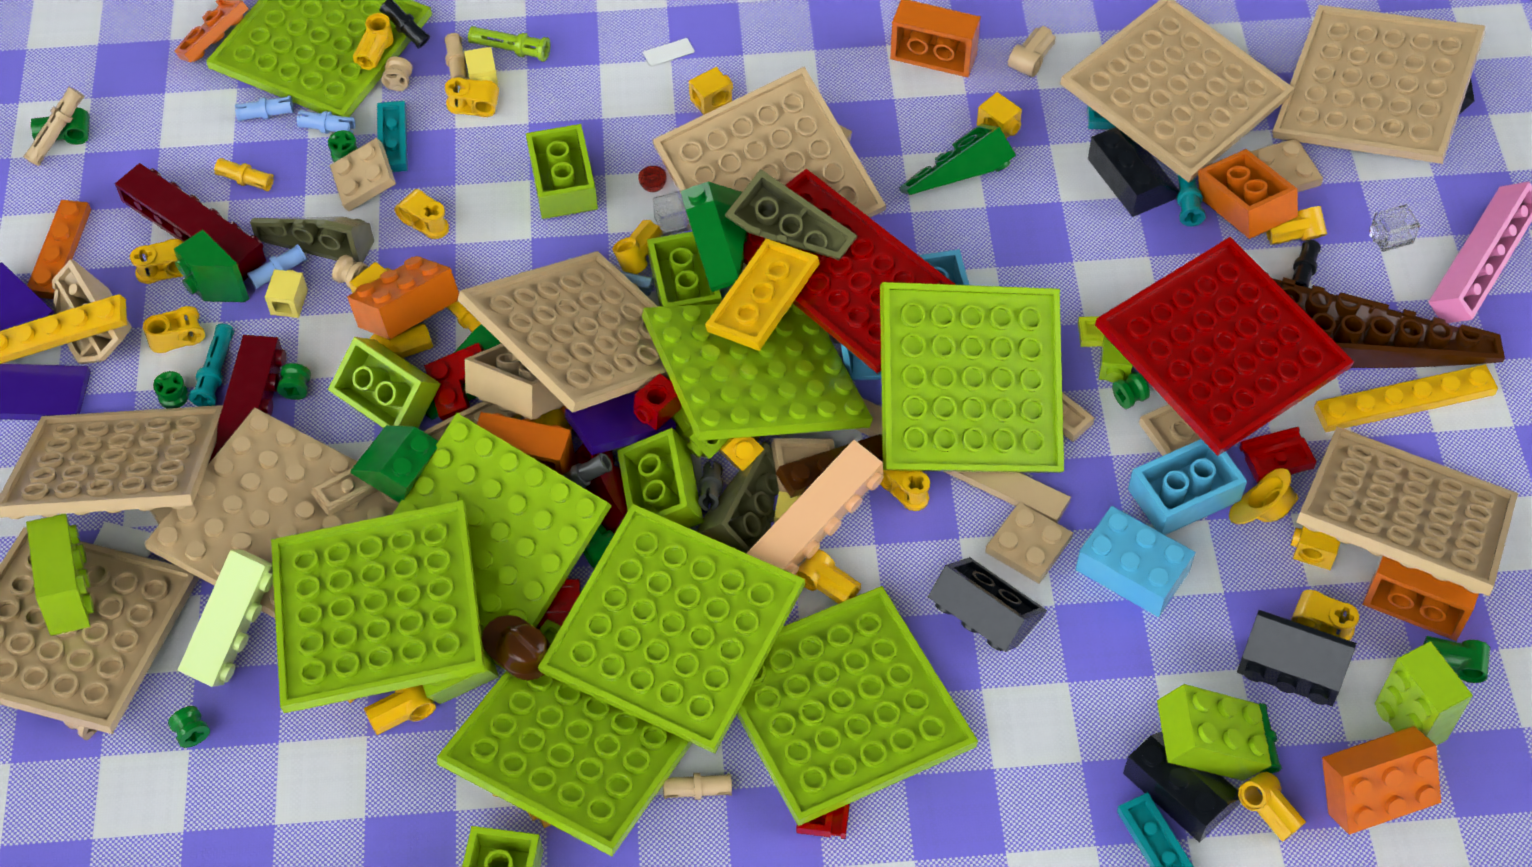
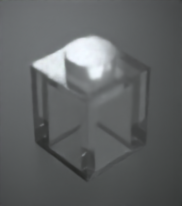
(671, 214)
(1394, 228)

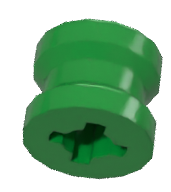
(341, 144)
(294, 381)
(170, 389)
(1131, 390)
(188, 726)

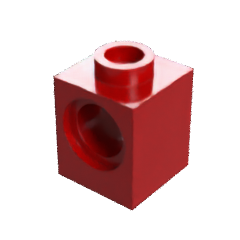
(657, 391)

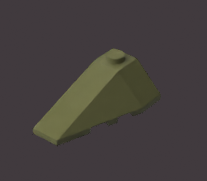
(783, 216)
(317, 235)
(745, 505)

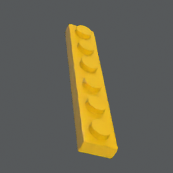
(63, 328)
(1405, 398)

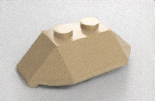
(76, 288)

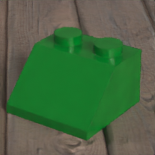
(209, 270)
(395, 460)

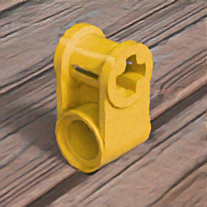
(473, 98)
(423, 214)
(159, 261)
(171, 330)
(908, 487)
(1326, 614)

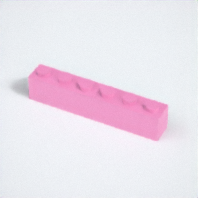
(1484, 254)

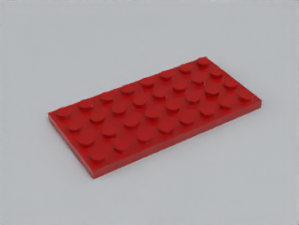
(846, 292)

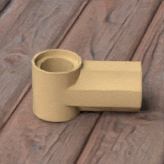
(1029, 56)

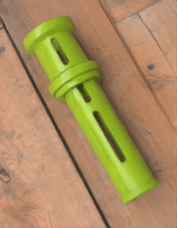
(522, 42)

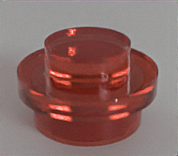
(652, 178)

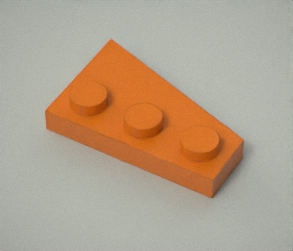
(215, 24)

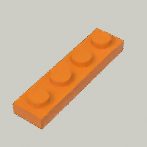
(59, 245)

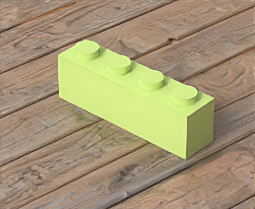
(227, 618)

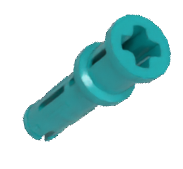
(1190, 202)
(210, 375)

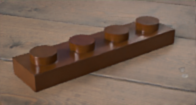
(800, 474)

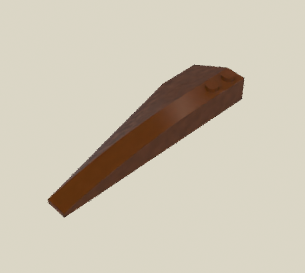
(1390, 338)

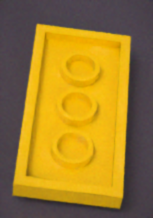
(762, 294)

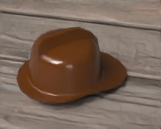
(515, 646)

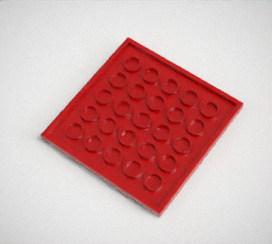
(1224, 345)

